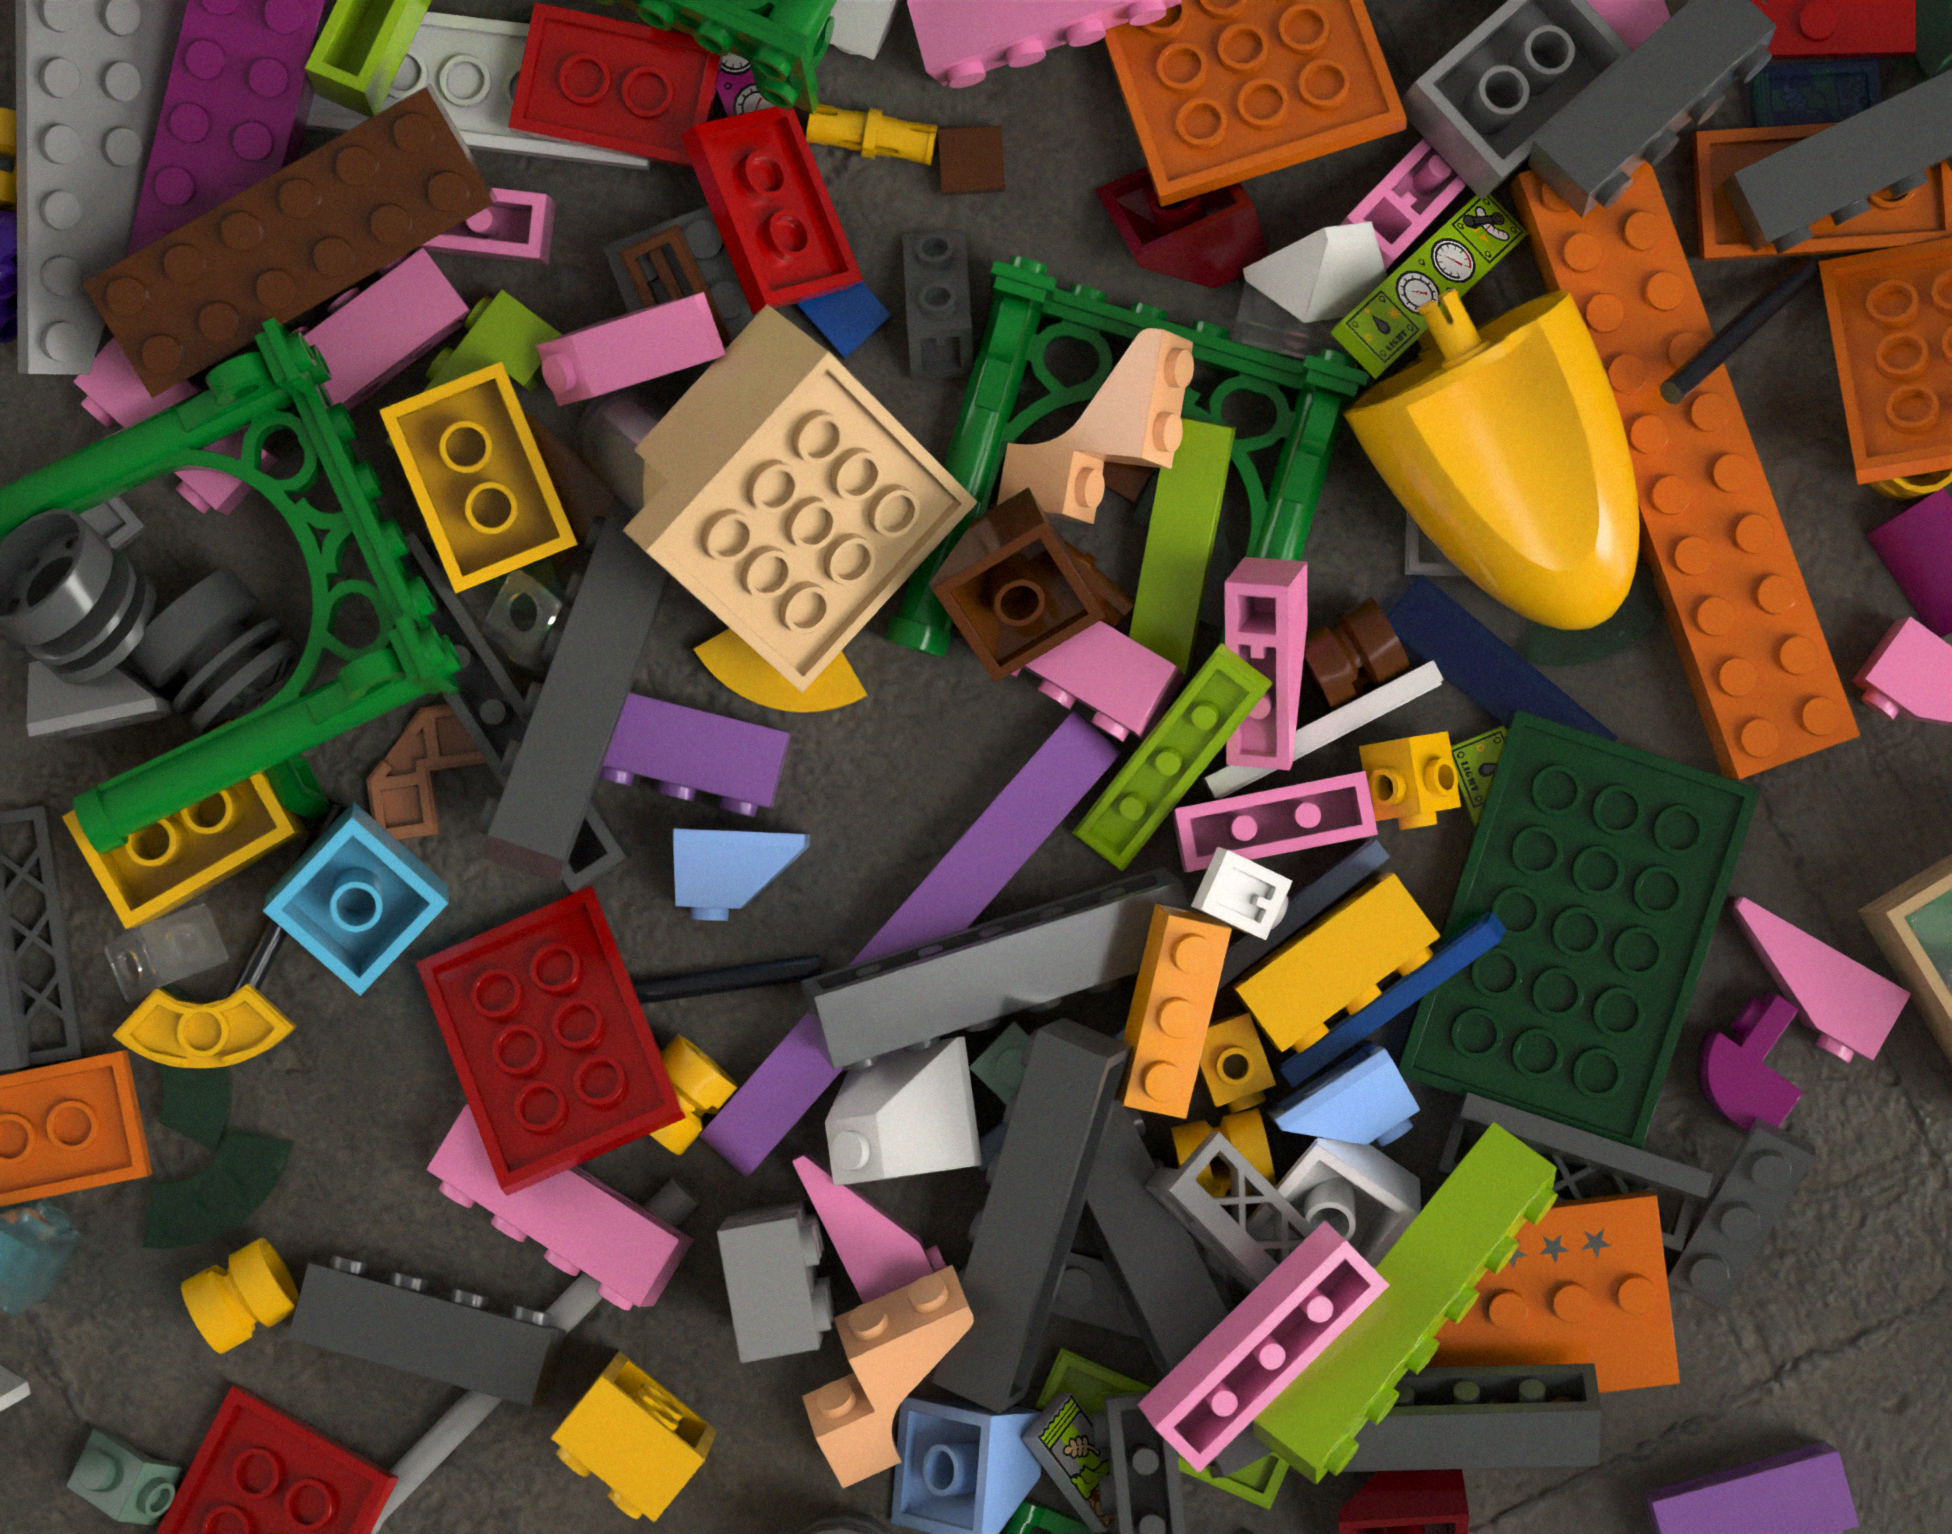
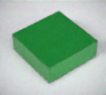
(298, 787)

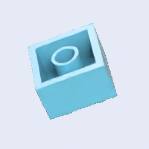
(356, 898)

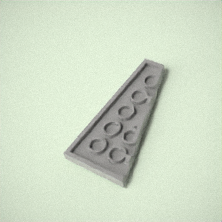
(84, 139)

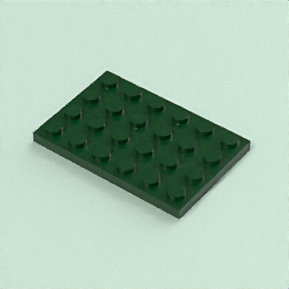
(1608, 905)

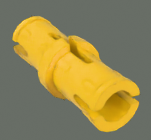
(872, 133)

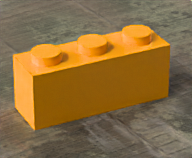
(1172, 1009)

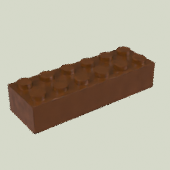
(290, 240)

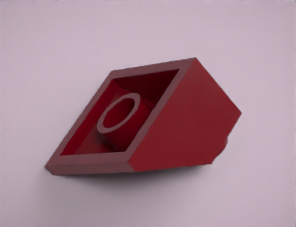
(1192, 240)
(1408, 1504)

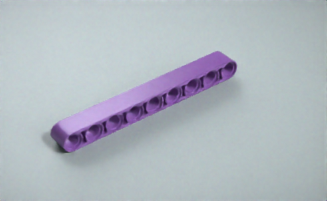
(939, 906)

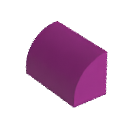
(1919, 556)

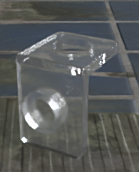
(522, 639)
(166, 951)

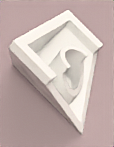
(1322, 272)

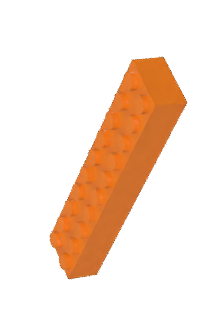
(1700, 486)

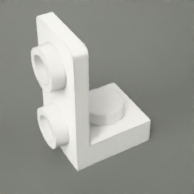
(1242, 894)

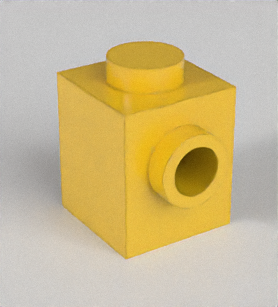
(1235, 1063)

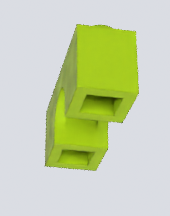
(498, 332)

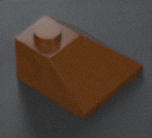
(1014, 587)

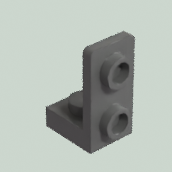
(938, 304)

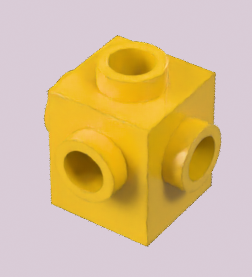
(1411, 779)

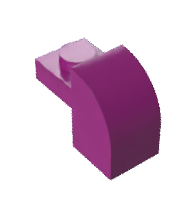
(1733, 1070)

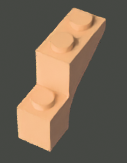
(1127, 422)
(891, 1350)

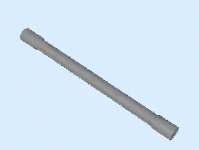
(670, 1204)

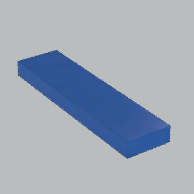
(1395, 997)

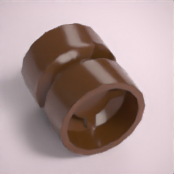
(1352, 653)

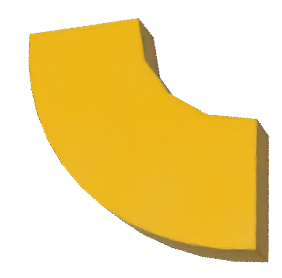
(757, 680)
(204, 1034)

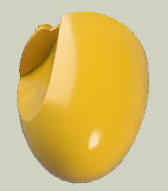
(1512, 457)

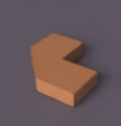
(403, 782)

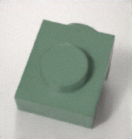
(124, 1480)

